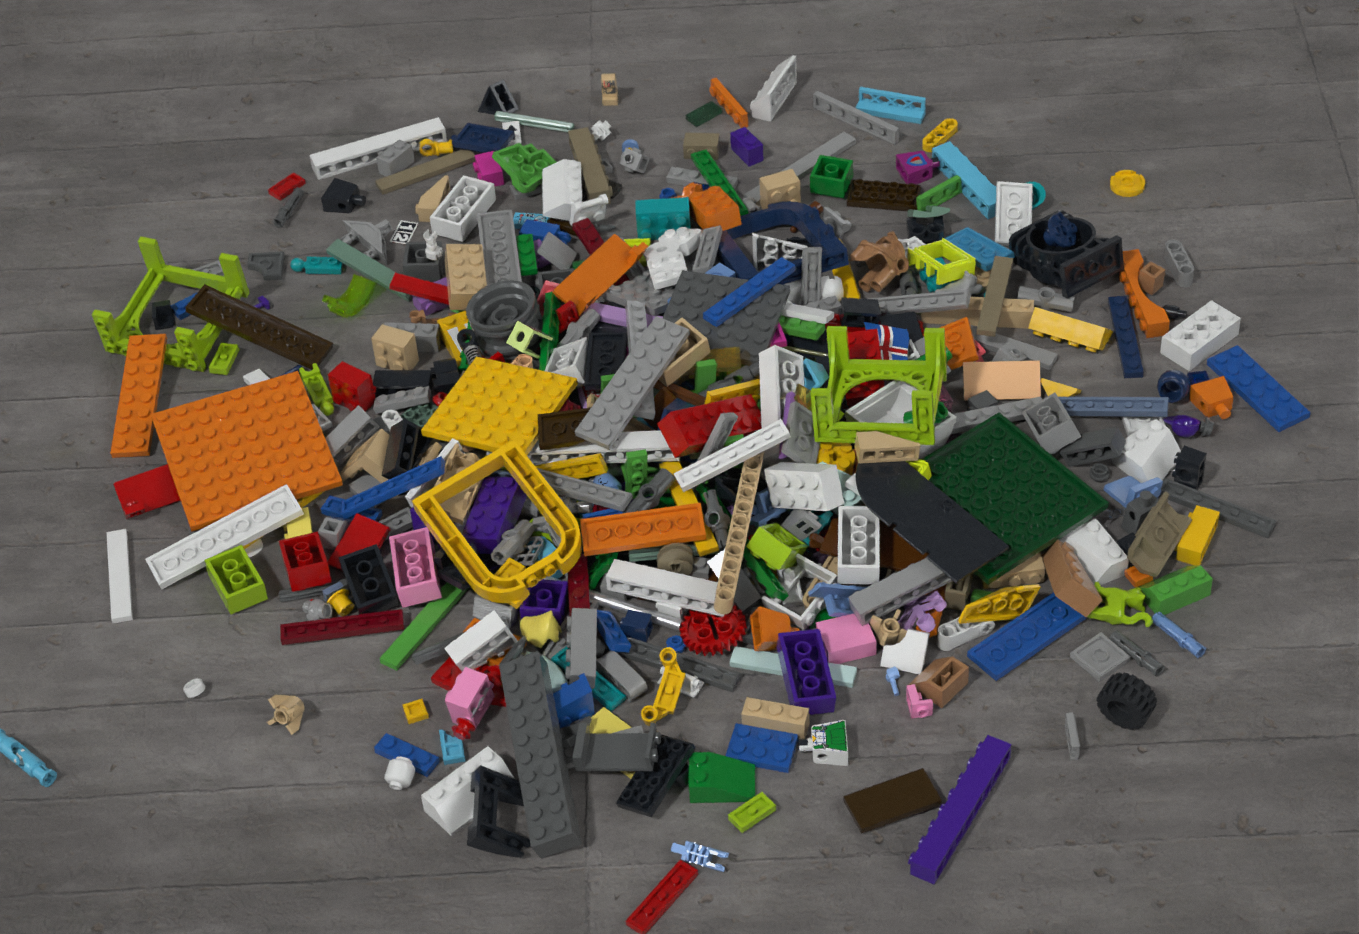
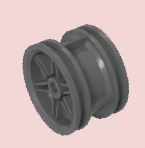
(496, 311)

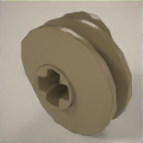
(676, 558)

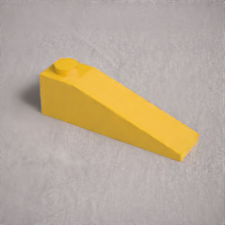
(1000, 605)

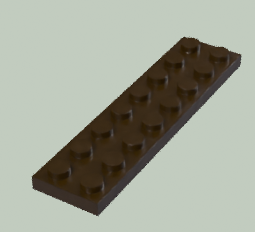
(259, 327)

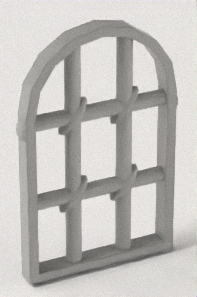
(529, 554)

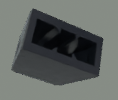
(342, 197)

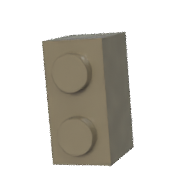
(700, 141)

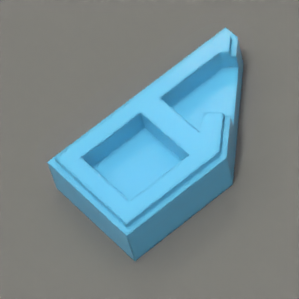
(451, 748)

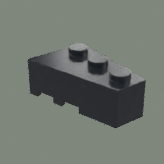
(404, 448)

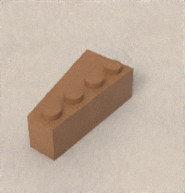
(1070, 579)

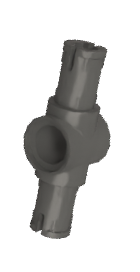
(715, 511)

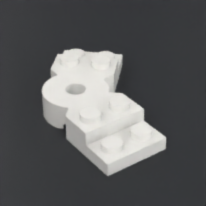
(666, 257)

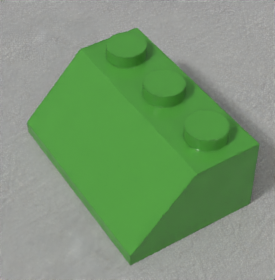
(1177, 589)

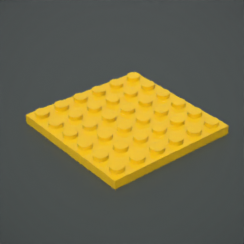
(498, 405)

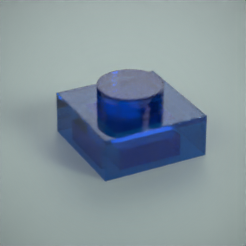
(1197, 377)

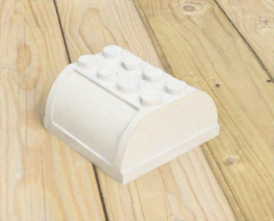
(889, 406)

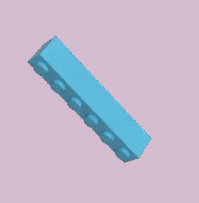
(974, 183)

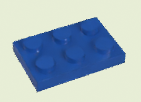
(763, 747)

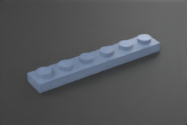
(1116, 406)

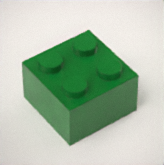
(831, 176)

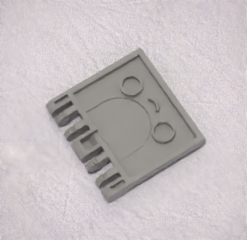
(641, 290)

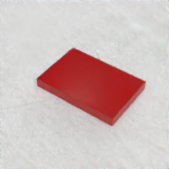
(359, 535)

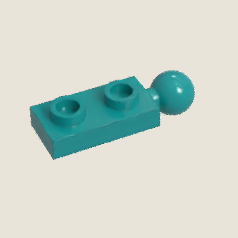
(317, 265)

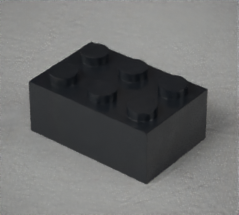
(368, 580)

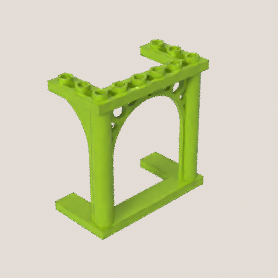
(191, 348)
(828, 401)

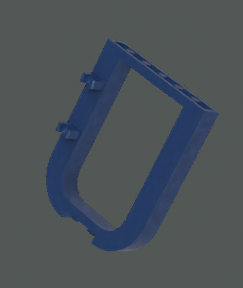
(791, 213)

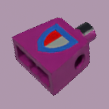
(916, 166)

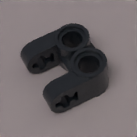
(929, 234)

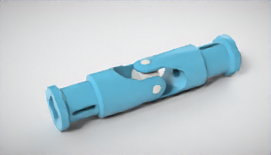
(26, 760)

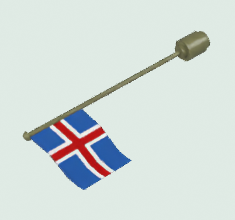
(893, 342)

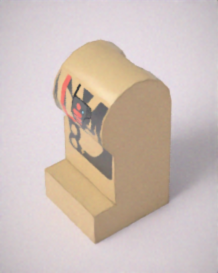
(609, 89)

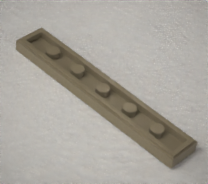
(425, 171)
(994, 296)

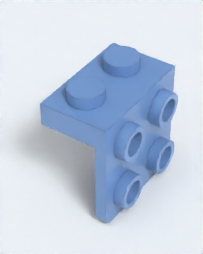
(1129, 488)

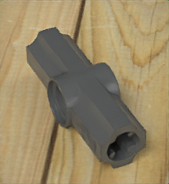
(657, 487)

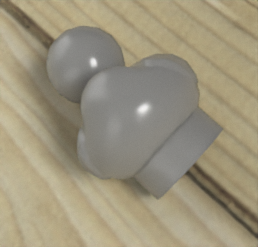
(317, 609)

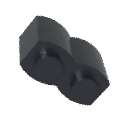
(446, 375)

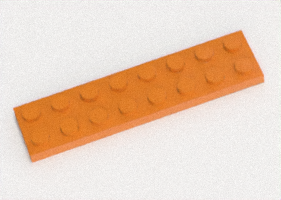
(139, 395)

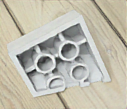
(768, 250)
(1148, 453)
(1097, 552)

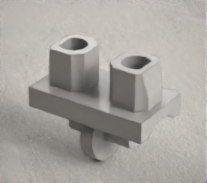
(838, 224)

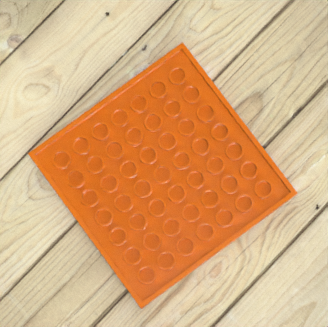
(244, 447)

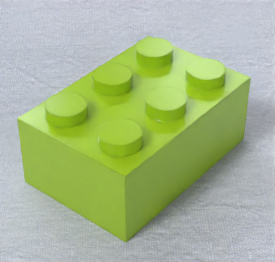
(776, 546)
(236, 579)

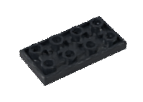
(649, 788)

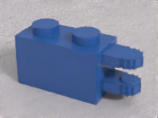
(540, 229)

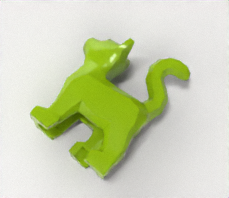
(1115, 602)

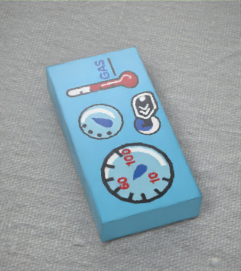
(520, 218)

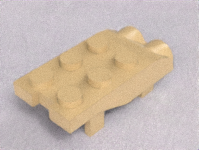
(460, 504)

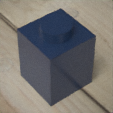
(637, 625)

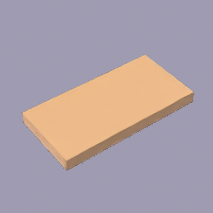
(1002, 379)

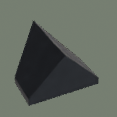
(498, 99)

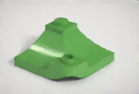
(523, 165)

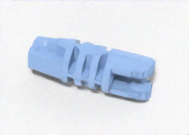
(699, 854)

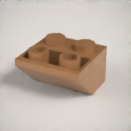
(942, 680)

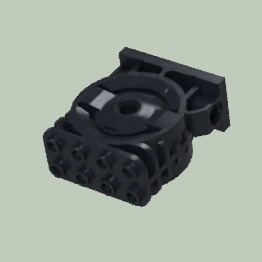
(1071, 268)

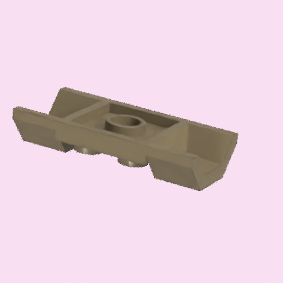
(1157, 537)

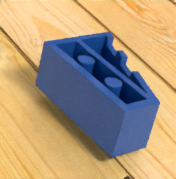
(574, 701)

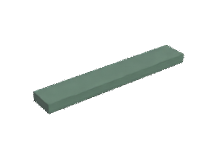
(364, 265)

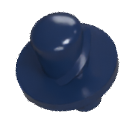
(1060, 232)

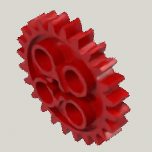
(699, 636)

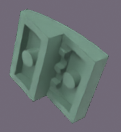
(931, 211)

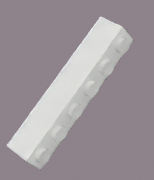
(662, 586)

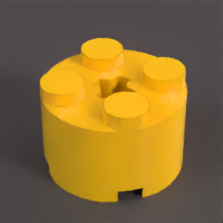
(837, 454)

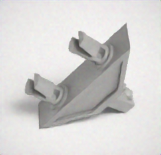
(369, 235)
(575, 507)

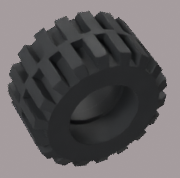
(1126, 701)

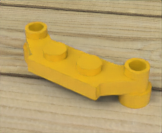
(668, 691)

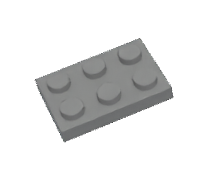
(801, 445)

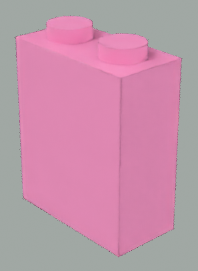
(846, 639)

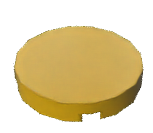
(1127, 183)

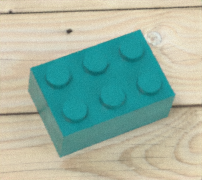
(660, 215)

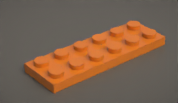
(642, 529)

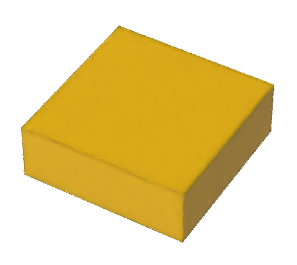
(415, 711)

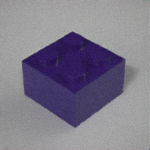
(547, 596)

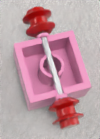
(471, 699)

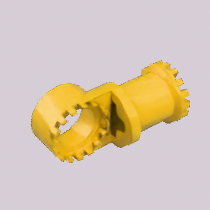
(436, 148)

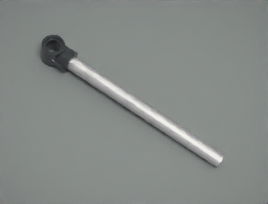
(623, 606)

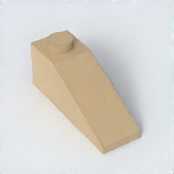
(432, 199)
(881, 447)

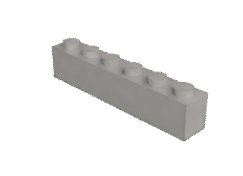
(896, 590)

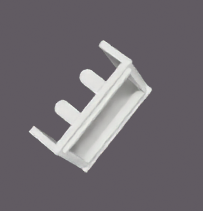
(792, 576)

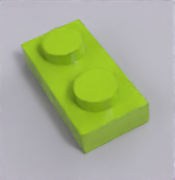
(224, 358)
(751, 812)

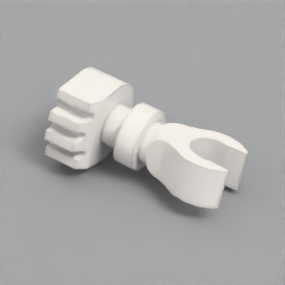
(432, 250)

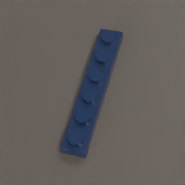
(1125, 337)

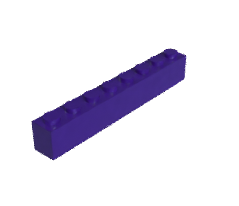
(960, 809)

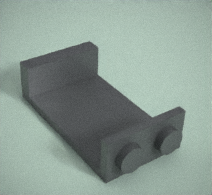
(615, 750)

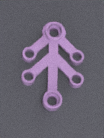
(925, 621)

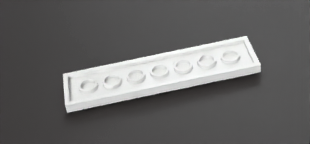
(229, 532)

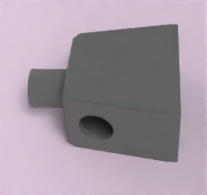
(1137, 511)

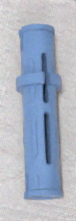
(1184, 639)

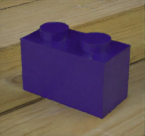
(747, 146)

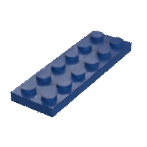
(1258, 388)
(1024, 636)

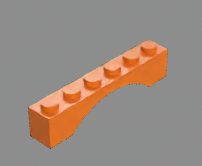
(1151, 317)

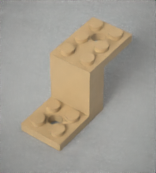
(372, 454)

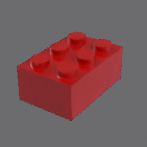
(305, 561)

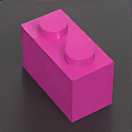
(488, 169)

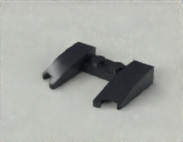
(483, 833)

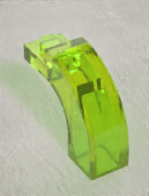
(353, 299)

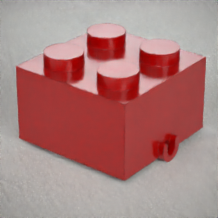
(351, 387)

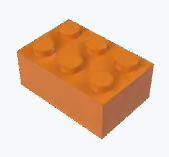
(713, 209)

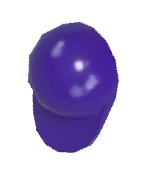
(1183, 425)

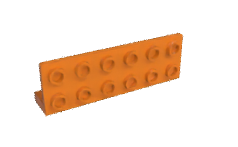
(599, 272)

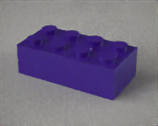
(493, 513)
(806, 671)

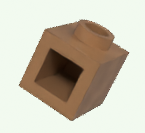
(1151, 278)

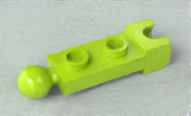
(317, 389)

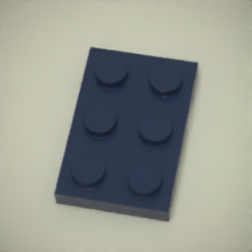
(483, 138)

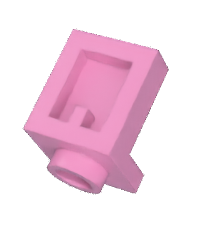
(917, 707)

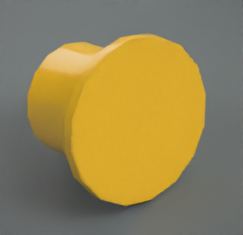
(341, 602)

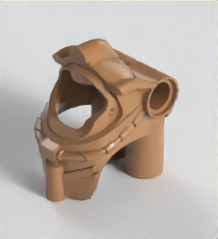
(883, 259)

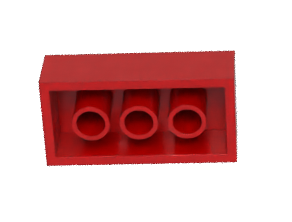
(864, 345)

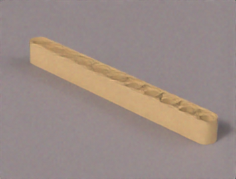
(738, 534)

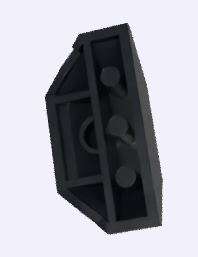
(727, 484)

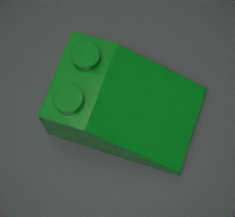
(720, 779)

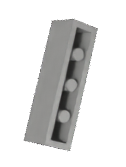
(582, 645)

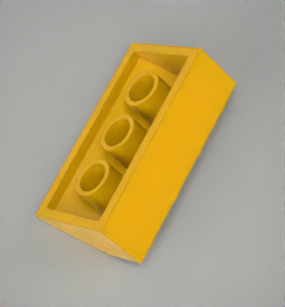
(1069, 329)

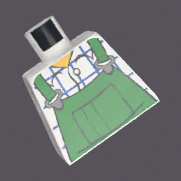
(827, 743)

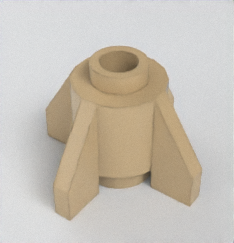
(888, 631)
(288, 711)

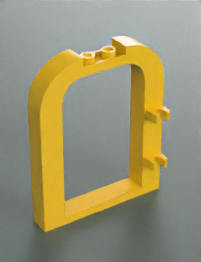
(461, 553)

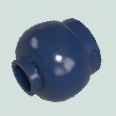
(1173, 385)

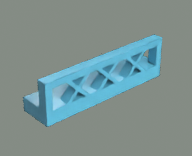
(891, 109)

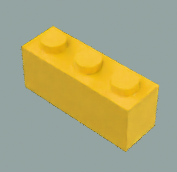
(1197, 536)

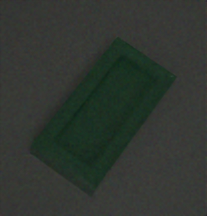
(704, 114)

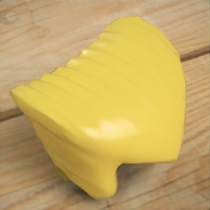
(540, 629)

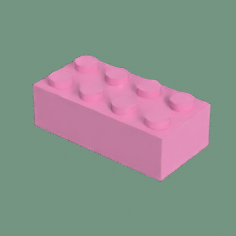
(415, 567)

